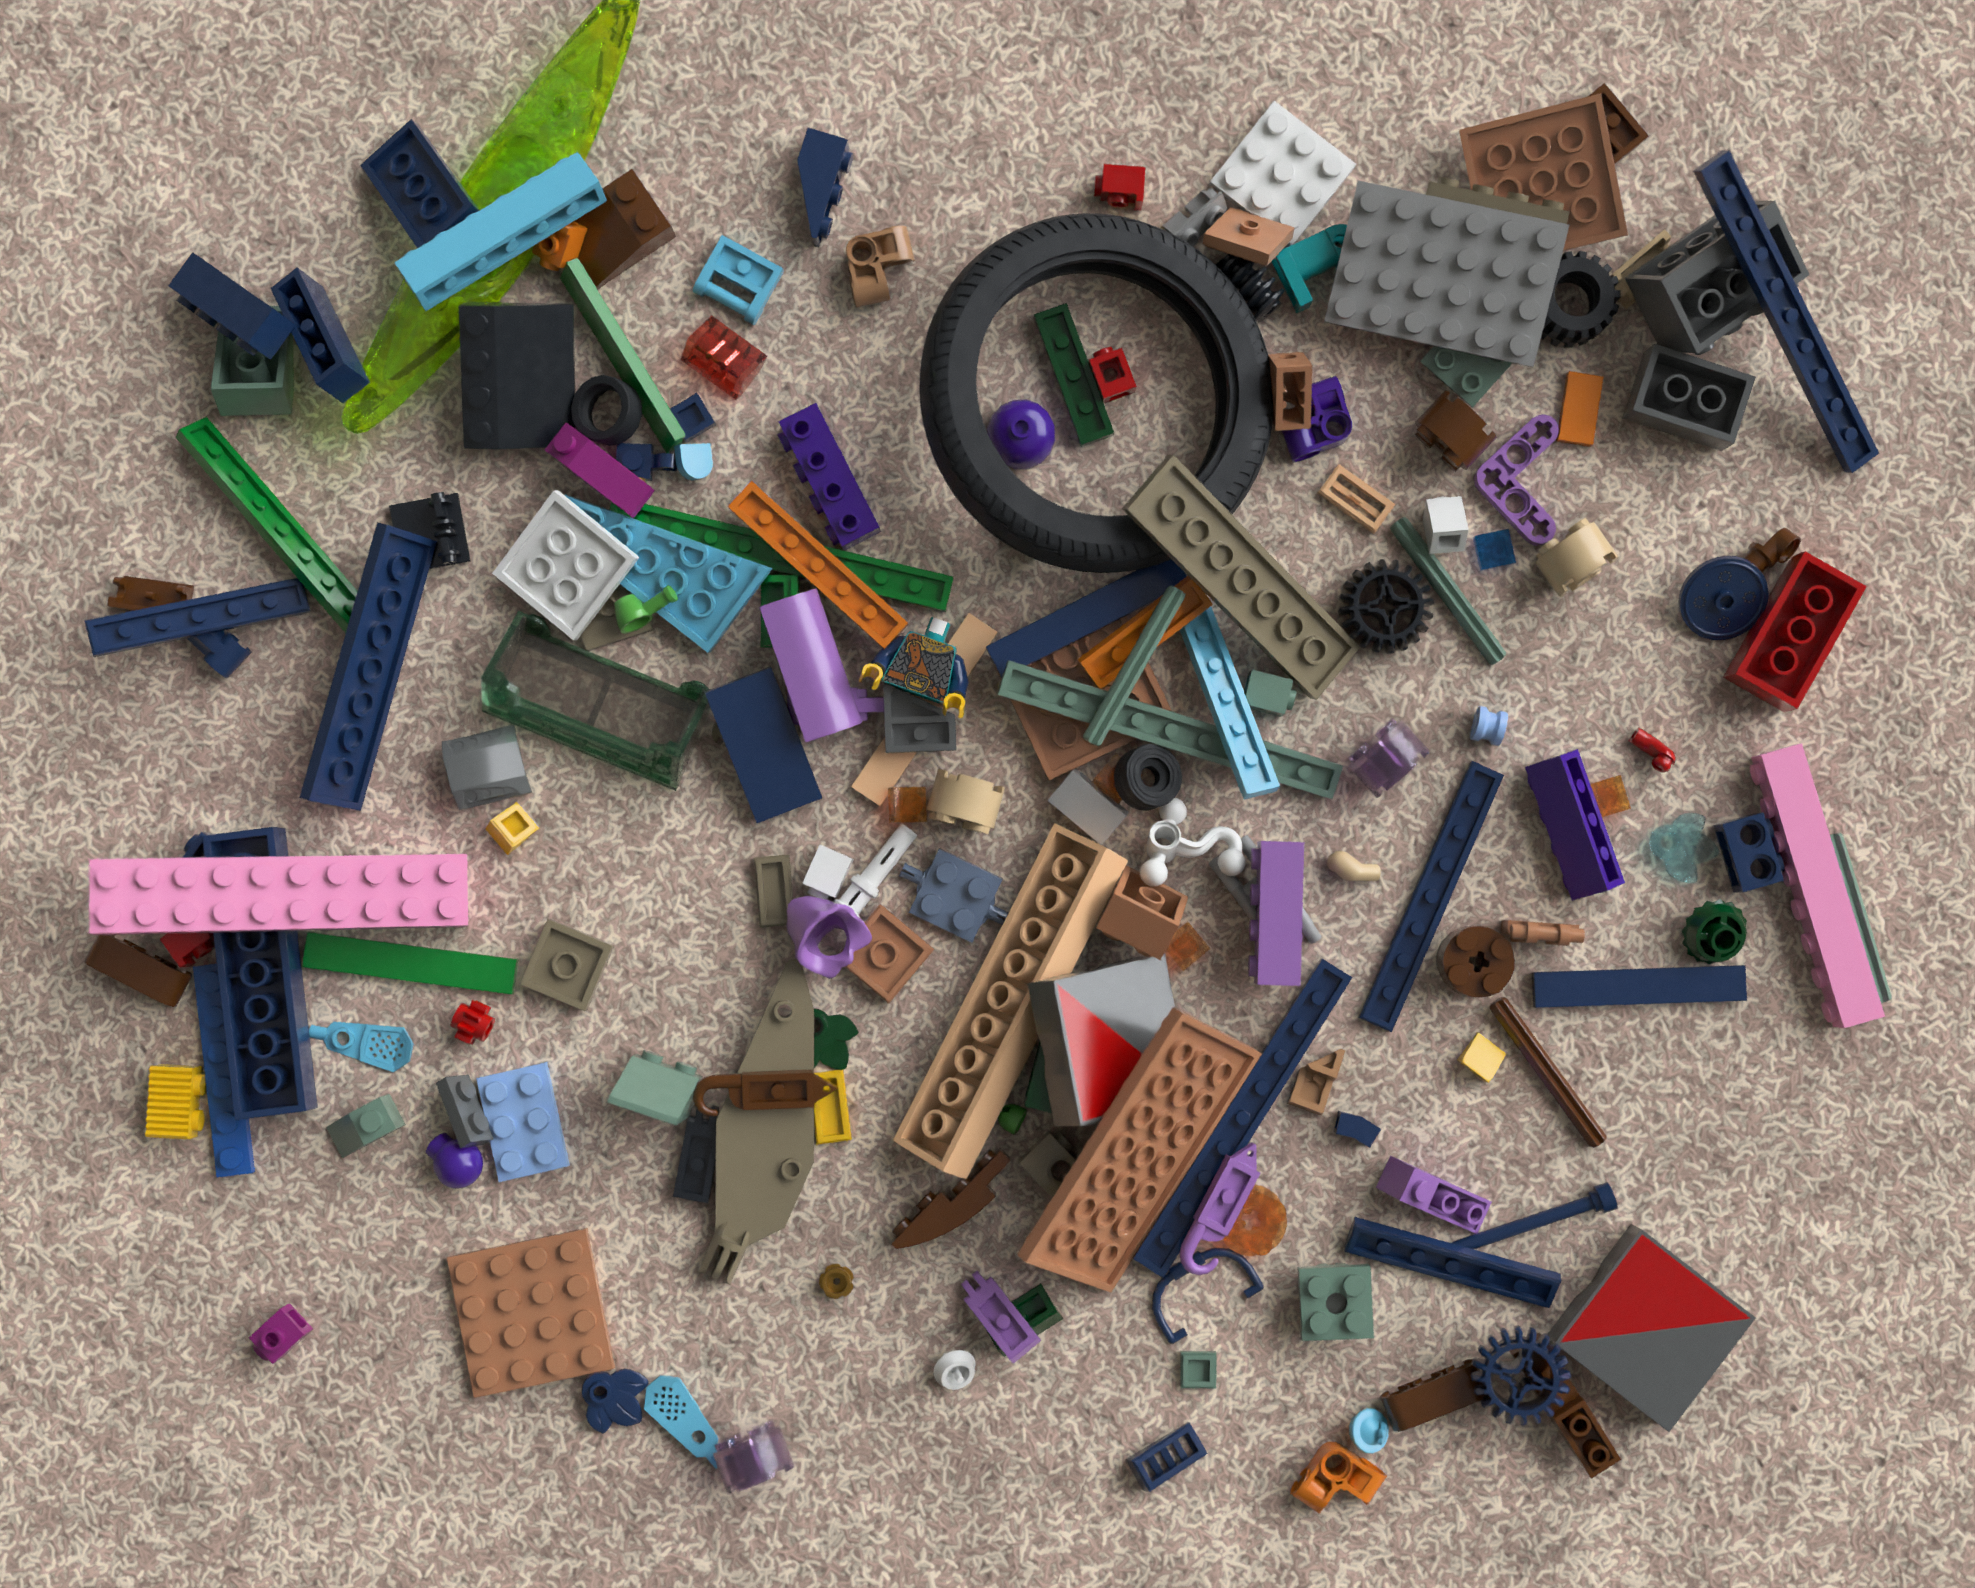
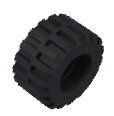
(1601, 296)

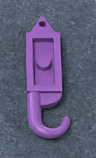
(1220, 1206)

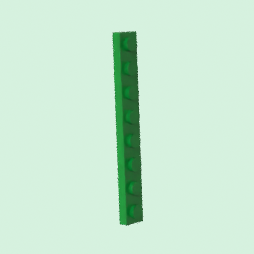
(270, 519)

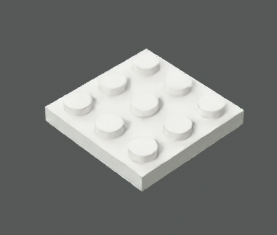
(1283, 171)
(565, 565)

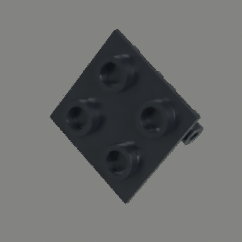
(439, 520)

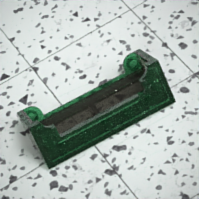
(593, 703)

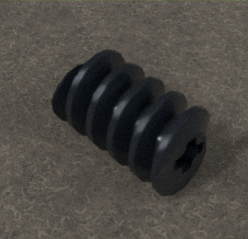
(1251, 285)

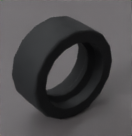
(584, 403)

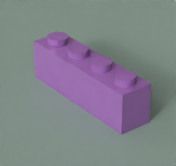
(1278, 913)

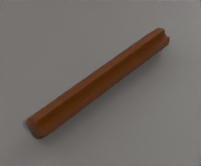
(1548, 1072)

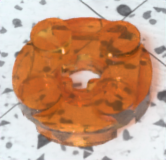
(1273, 1224)

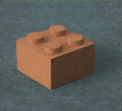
(1142, 914)

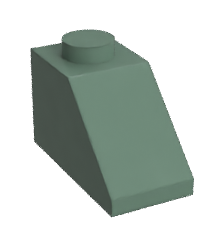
(365, 1125)

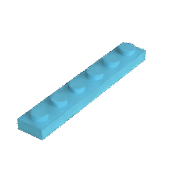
(1229, 706)

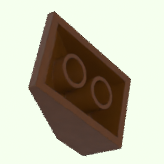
(622, 230)

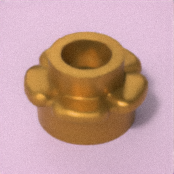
(834, 1290)

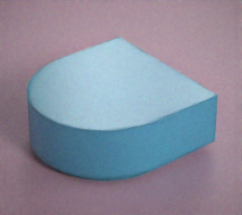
(693, 460)

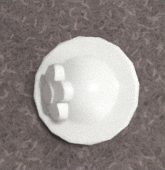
(955, 1369)

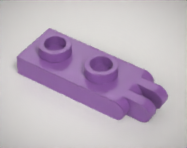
(1000, 1317)

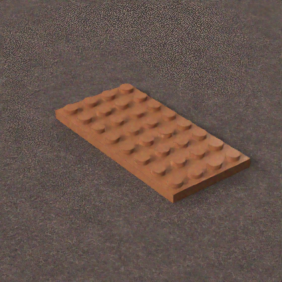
(1140, 1152)

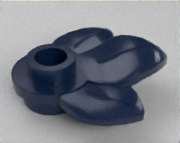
(618, 1401)

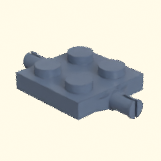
(955, 895)

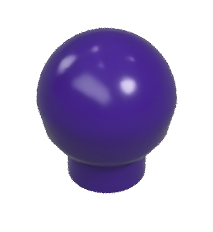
(454, 1165)

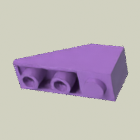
(1433, 1195)

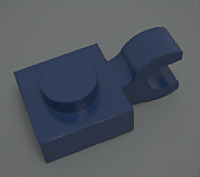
(642, 460)

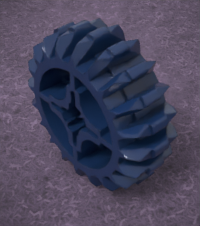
(1536, 1381)

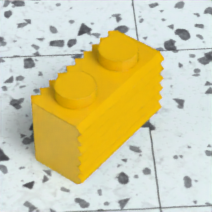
(175, 1101)

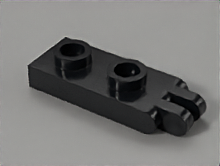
(697, 1159)

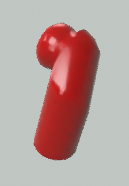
(1662, 755)

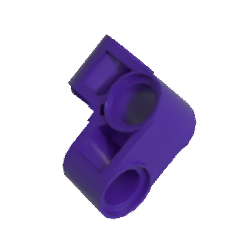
(1326, 406)

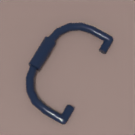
(1178, 1271)

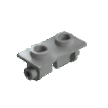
(1204, 211)

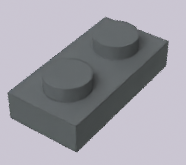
(464, 1111)

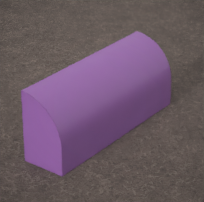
(810, 665)

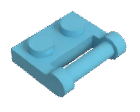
(743, 269)

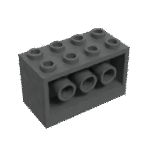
(1698, 287)

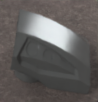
(485, 767)

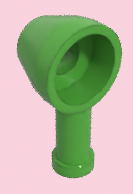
(634, 614)

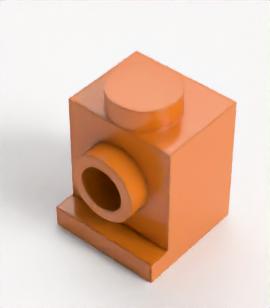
(560, 246)

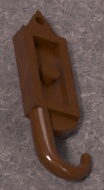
(765, 1090)

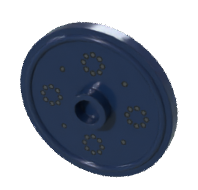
(1723, 597)

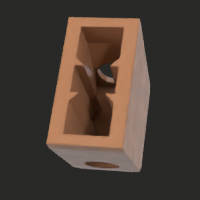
(1292, 384)

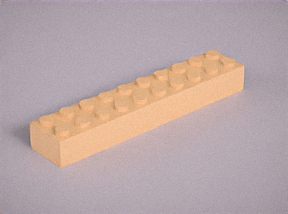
(997, 1019)

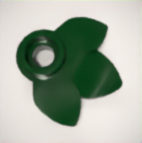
(830, 1039)

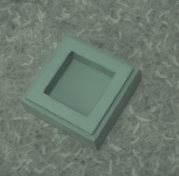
(1198, 1369)

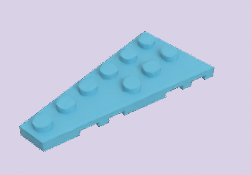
(707, 580)

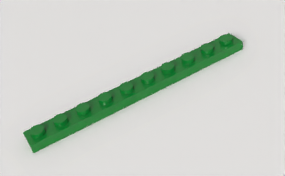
(882, 576)

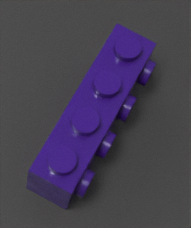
(829, 477)
(1574, 825)

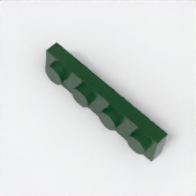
(1073, 375)

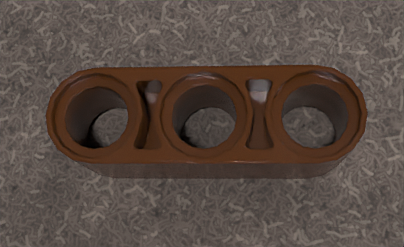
(138, 970)
(1432, 1398)

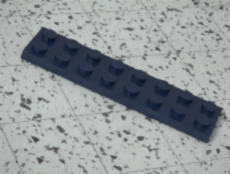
(368, 668)

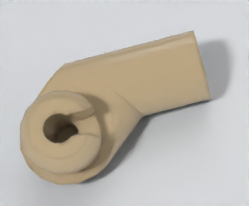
(1351, 869)

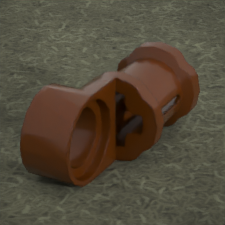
(1776, 549)

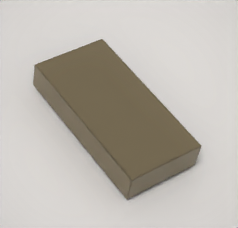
(773, 889)

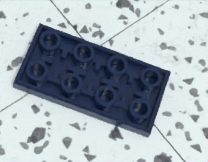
(763, 744)

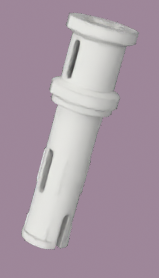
(875, 872)

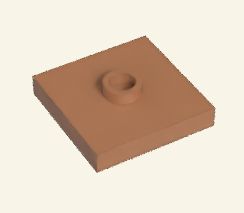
(1248, 236)
(890, 956)

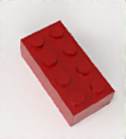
(1795, 632)

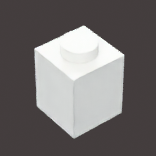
(1445, 525)
(827, 873)

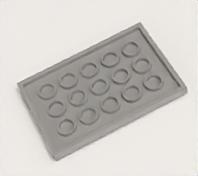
(1446, 273)

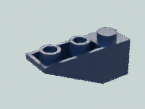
(820, 168)

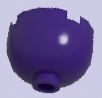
(1022, 433)

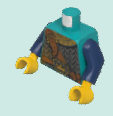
(922, 667)

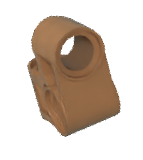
(868, 277)

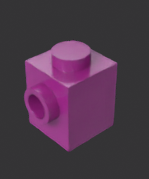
(280, 1334)

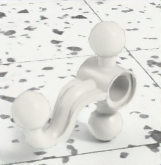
(1154, 871)

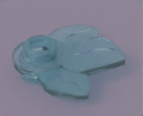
(1687, 849)

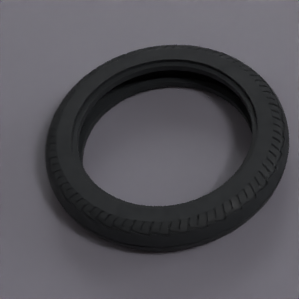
(1116, 249)

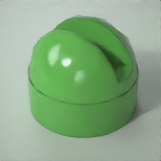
(1012, 1117)

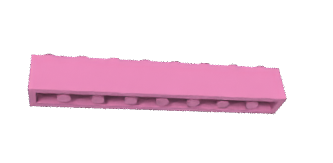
(1816, 887)

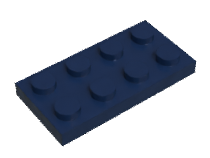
(418, 185)

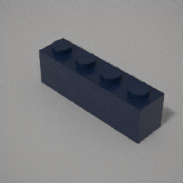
(232, 306)
(320, 335)

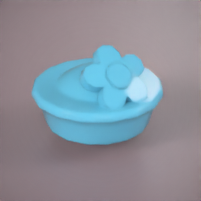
(1369, 1430)

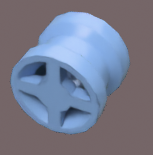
(1489, 726)

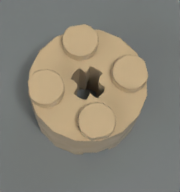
(1575, 557)
(965, 800)

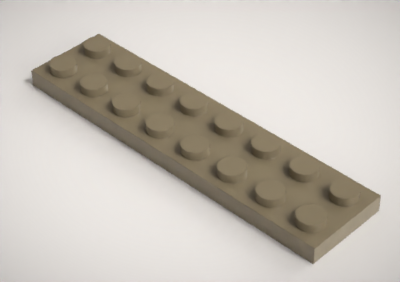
(1241, 576)

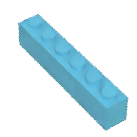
(501, 231)

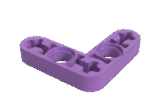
(1508, 471)

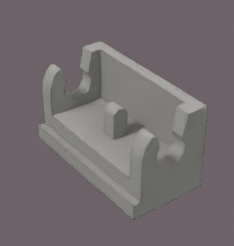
(1088, 806)

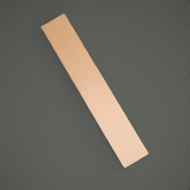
(885, 768)

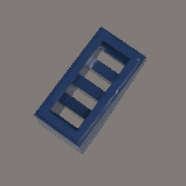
(1161, 1476)

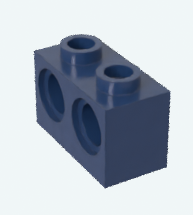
(1739, 855)

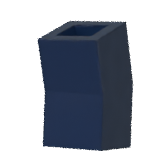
(1356, 1127)

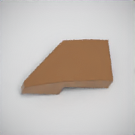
(1315, 1083)

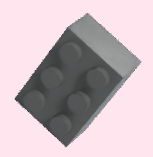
(1689, 397)

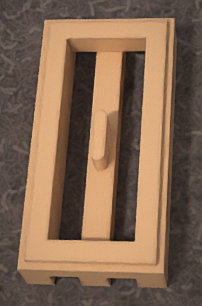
(1346, 508)

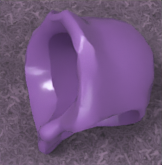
(811, 920)

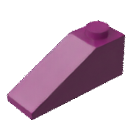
(599, 470)

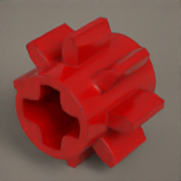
(472, 1022)

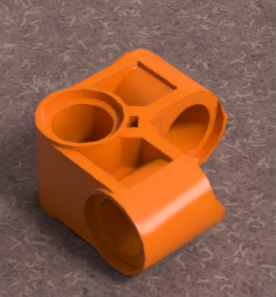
(1321, 1482)

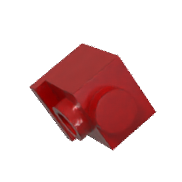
(1121, 185)
(1115, 360)
(186, 945)

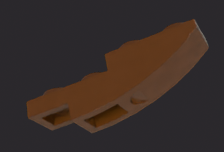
(943, 1214)
(1576, 1423)

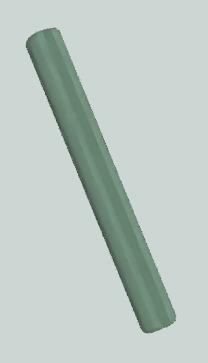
(1448, 591)
(1134, 665)
(1861, 917)

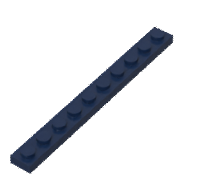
(1785, 310)
(1245, 1112)

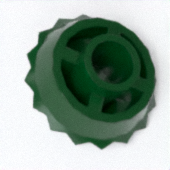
(1712, 922)

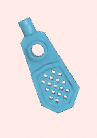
(361, 1040)
(686, 1422)

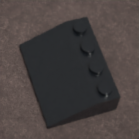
(516, 373)

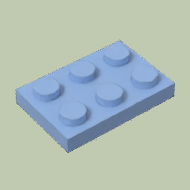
(523, 1122)

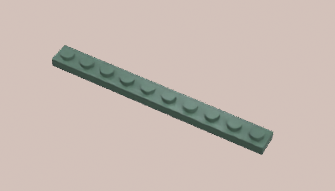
(1160, 726)

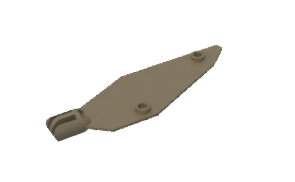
(768, 1151)

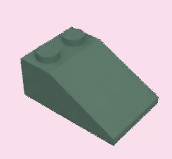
(252, 383)
(656, 1088)

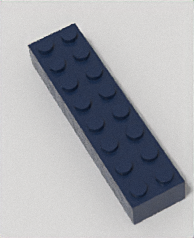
(263, 1000)

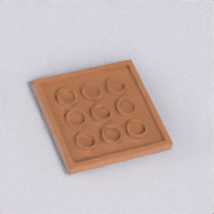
(1553, 156)
(1060, 738)
(530, 1312)

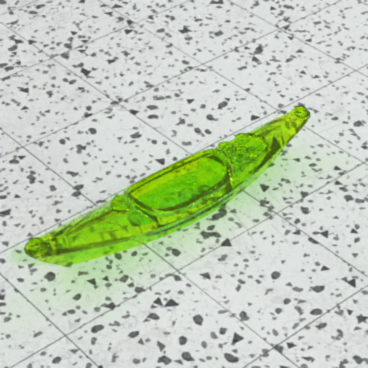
(525, 144)

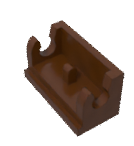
(145, 593)

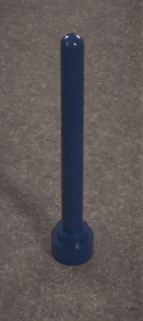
(1599, 1199)

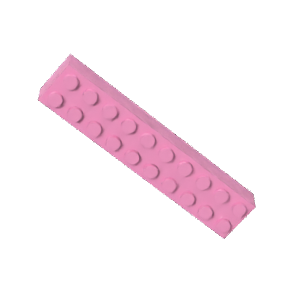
(277, 893)

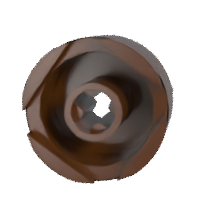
(1454, 430)
(1490, 947)

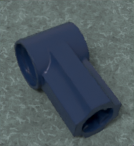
(221, 651)

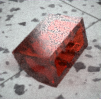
(723, 357)

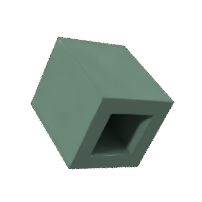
(1269, 693)

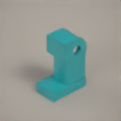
(1306, 261)

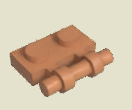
(1550, 932)

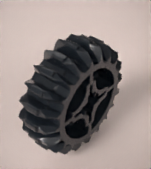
(1386, 623)

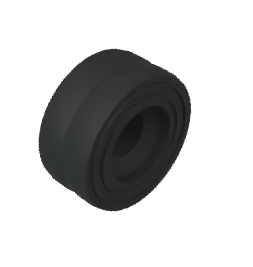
(1165, 770)

